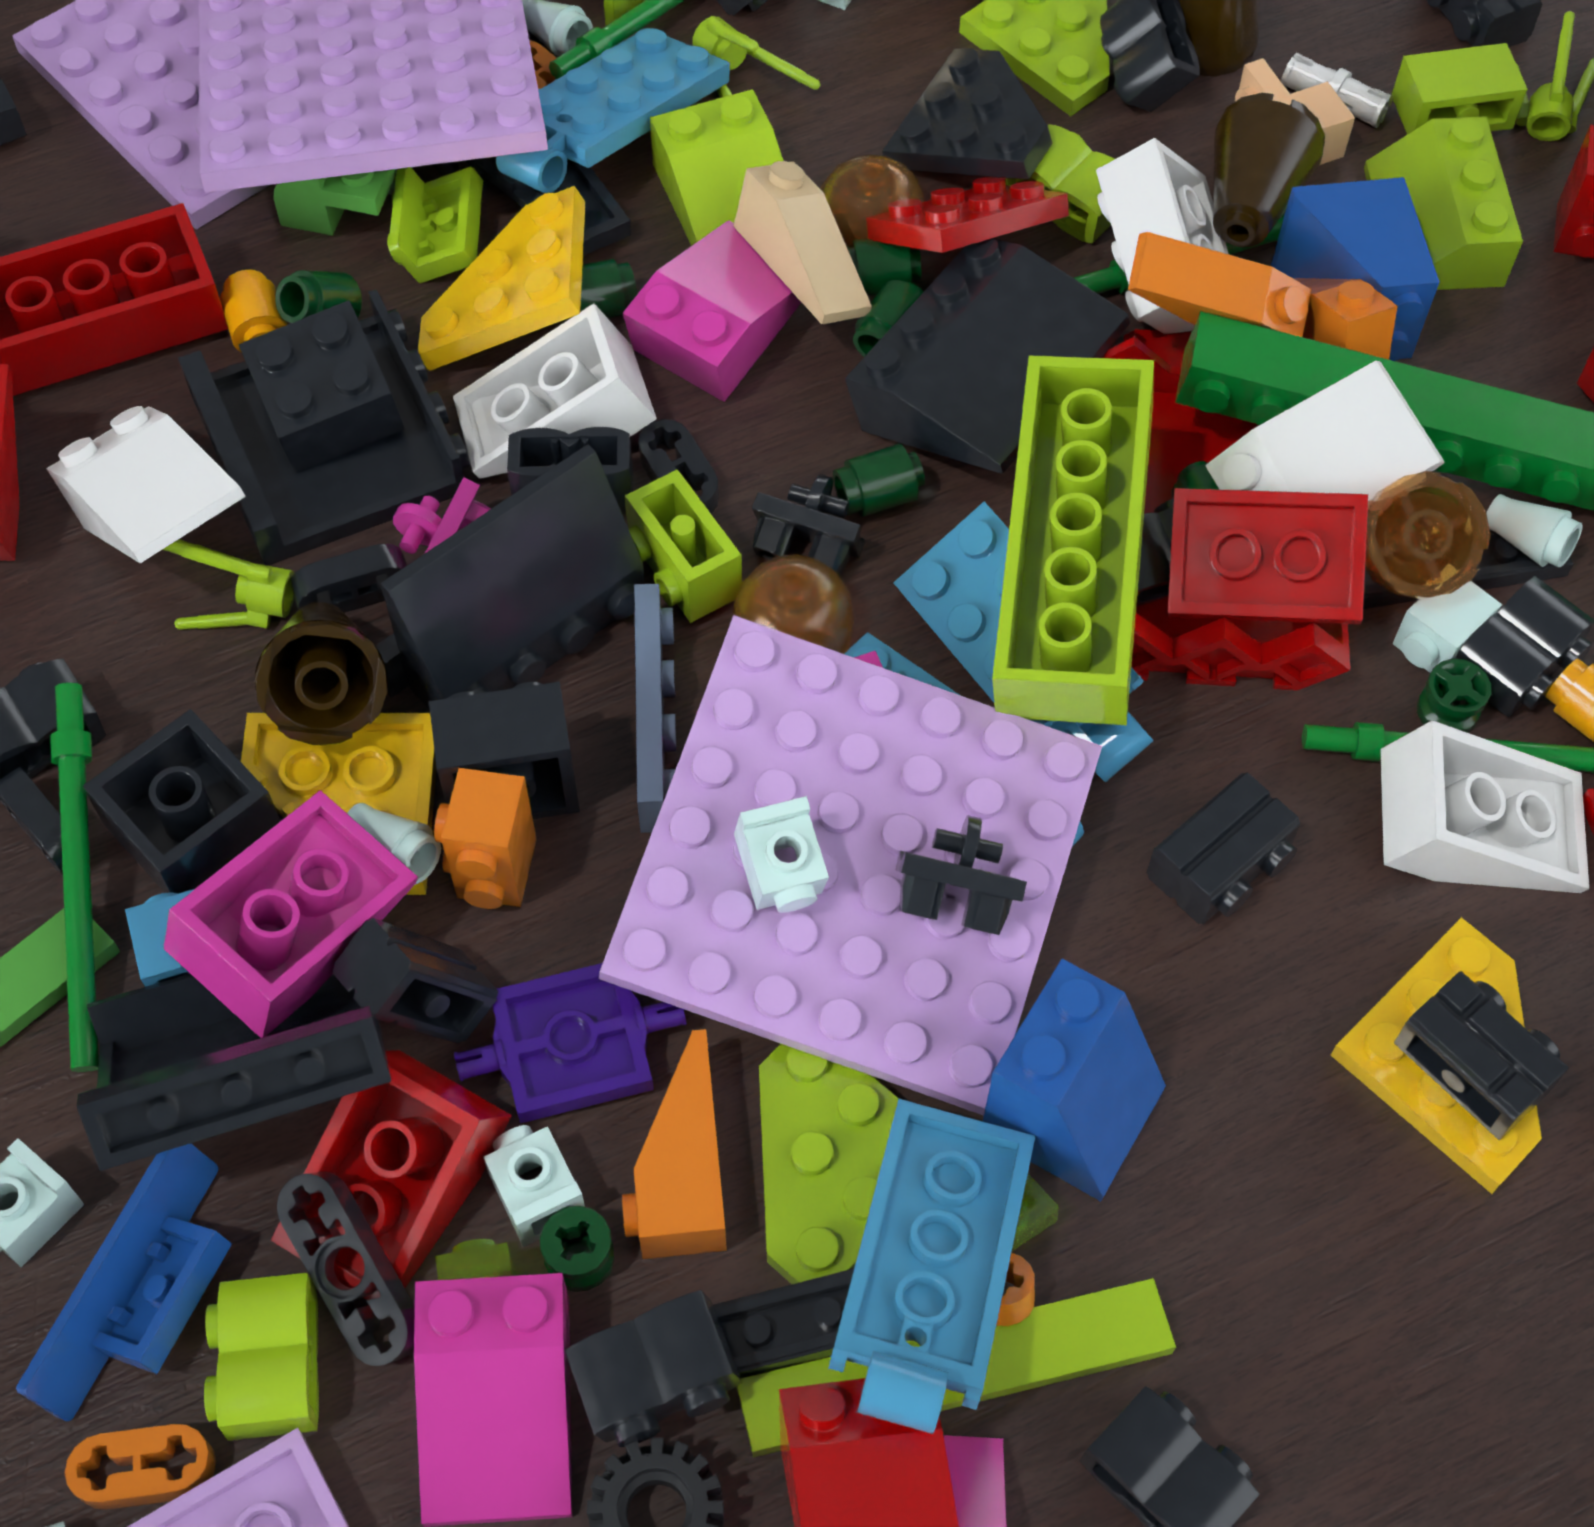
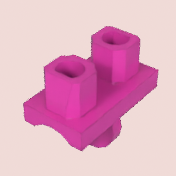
(423, 526)

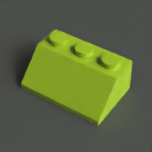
(1457, 199)

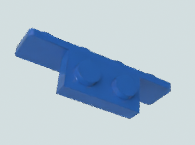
(135, 1287)

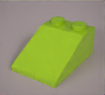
(705, 157)

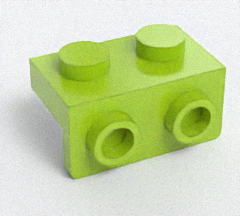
(435, 222)

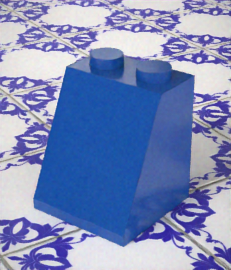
(1367, 235)
(1077, 1080)

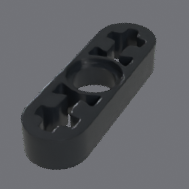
(319, 1259)

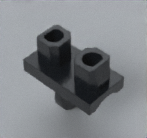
(782, 521)
(989, 892)

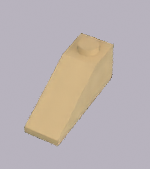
(798, 238)

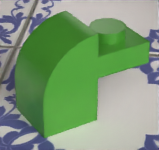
(320, 202)

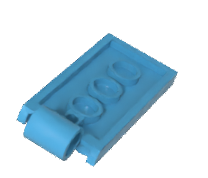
(611, 103)
(959, 597)
(932, 1263)

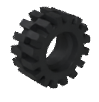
(656, 1466)

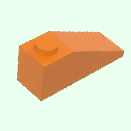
(1199, 279)
(1349, 315)
(678, 1170)

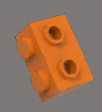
(487, 838)

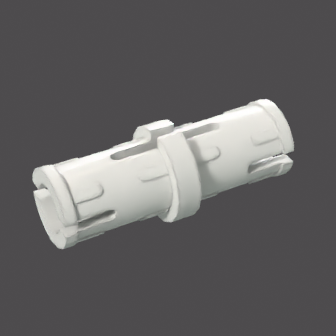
(1362, 101)

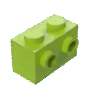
(1460, 85)
(683, 546)

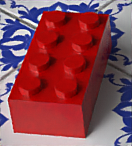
(105, 298)

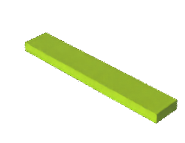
(1045, 1348)

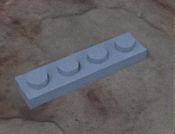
(653, 683)

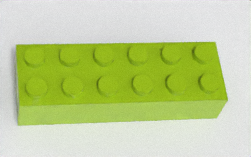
(1075, 541)

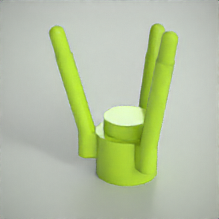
(731, 45)
(1552, 108)
(259, 587)

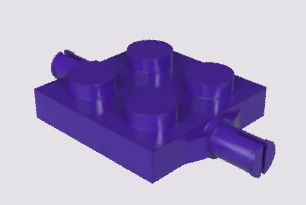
(569, 1042)

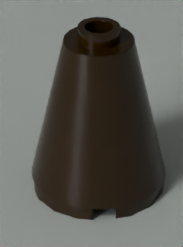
(1221, 33)
(1258, 158)
(320, 677)

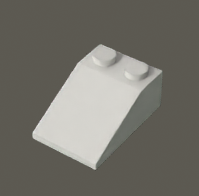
(563, 382)
(1337, 441)
(142, 483)
(1481, 813)

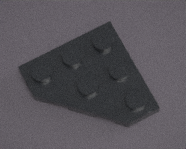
(972, 121)

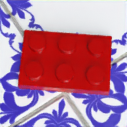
(967, 217)
(1268, 555)

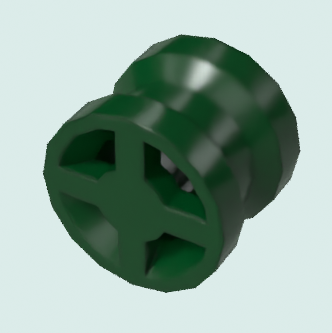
(1450, 682)
(583, 1262)

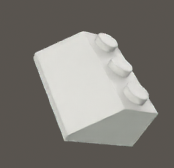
(1160, 195)

